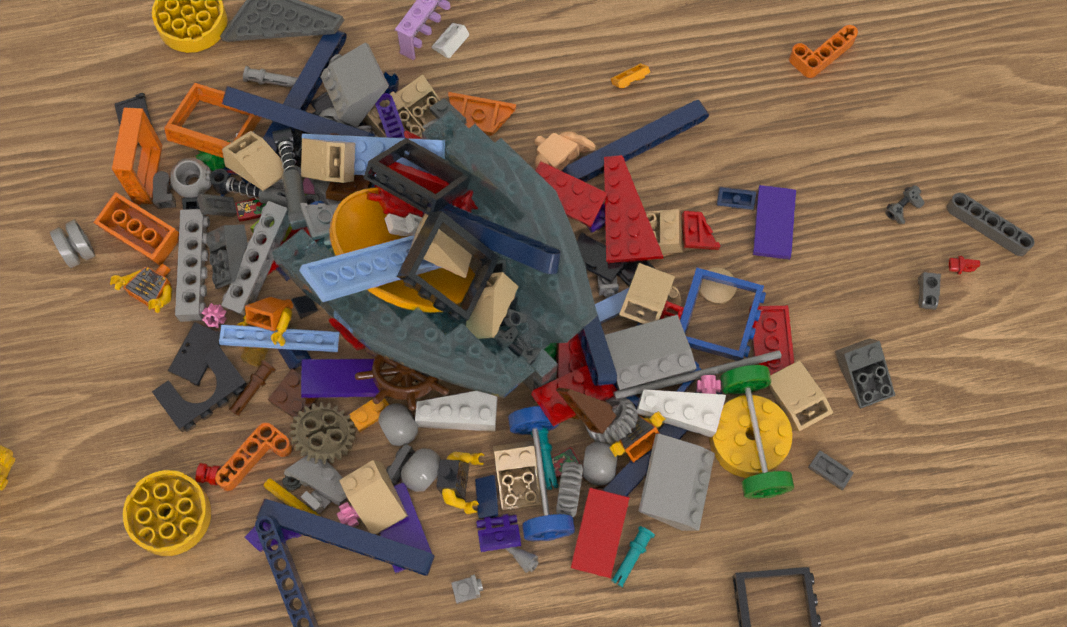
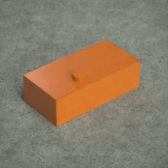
(137, 229)

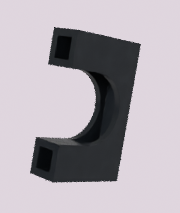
(187, 414)

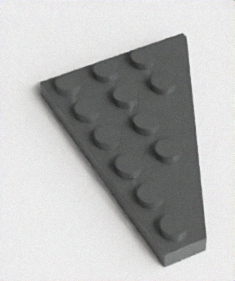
(279, 20)

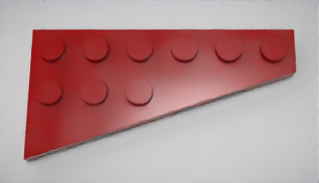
(627, 225)

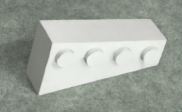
(684, 409)
(459, 411)

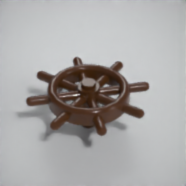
(403, 375)

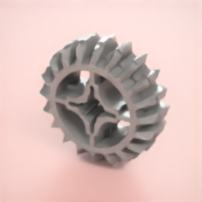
(621, 425)
(569, 488)

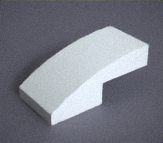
(402, 226)

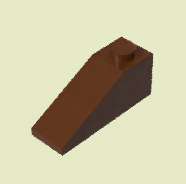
(593, 412)

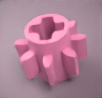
(214, 315)
(708, 384)
(348, 515)

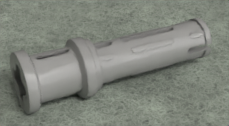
(262, 77)

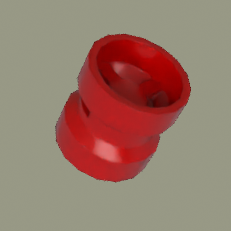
(206, 473)

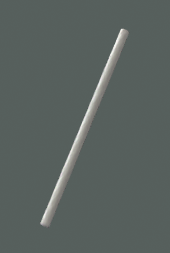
(696, 375)

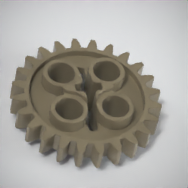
(322, 433)

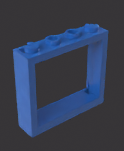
(754, 315)

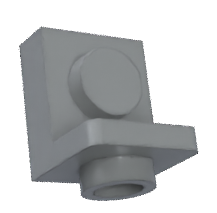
(607, 288)
(315, 501)
(467, 589)

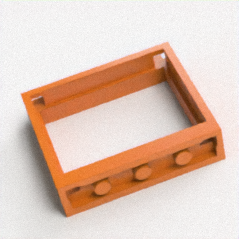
(133, 129)
(196, 140)

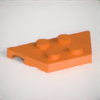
(485, 113)

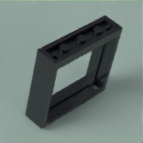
(410, 191)
(488, 259)
(741, 595)

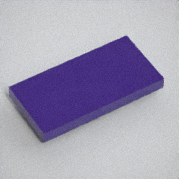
(774, 222)
(336, 378)
(409, 529)

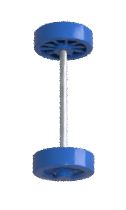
(548, 526)

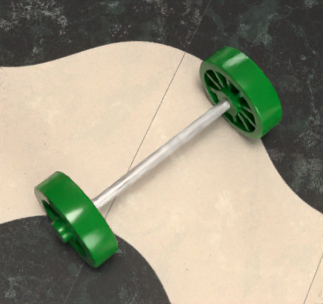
(745, 381)

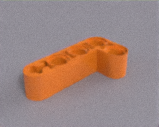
(827, 49)
(251, 459)

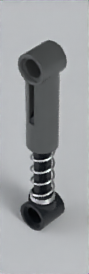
(291, 177)
(225, 183)

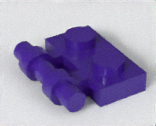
(498, 537)

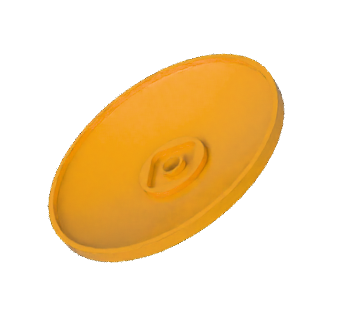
(362, 224)

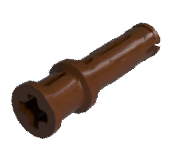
(257, 379)

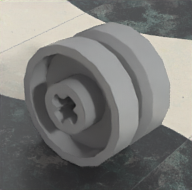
(70, 245)

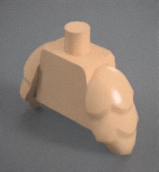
(561, 149)

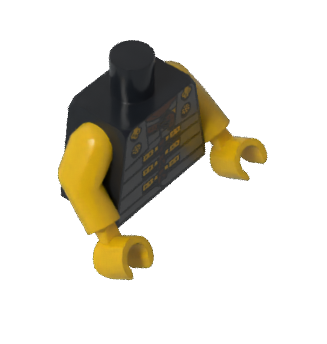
(453, 479)

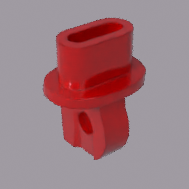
(960, 264)

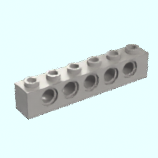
(189, 221)
(261, 267)

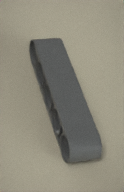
(993, 232)

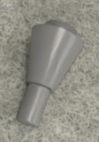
(525, 559)

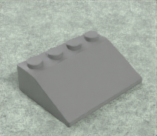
(354, 84)
(650, 352)
(676, 483)

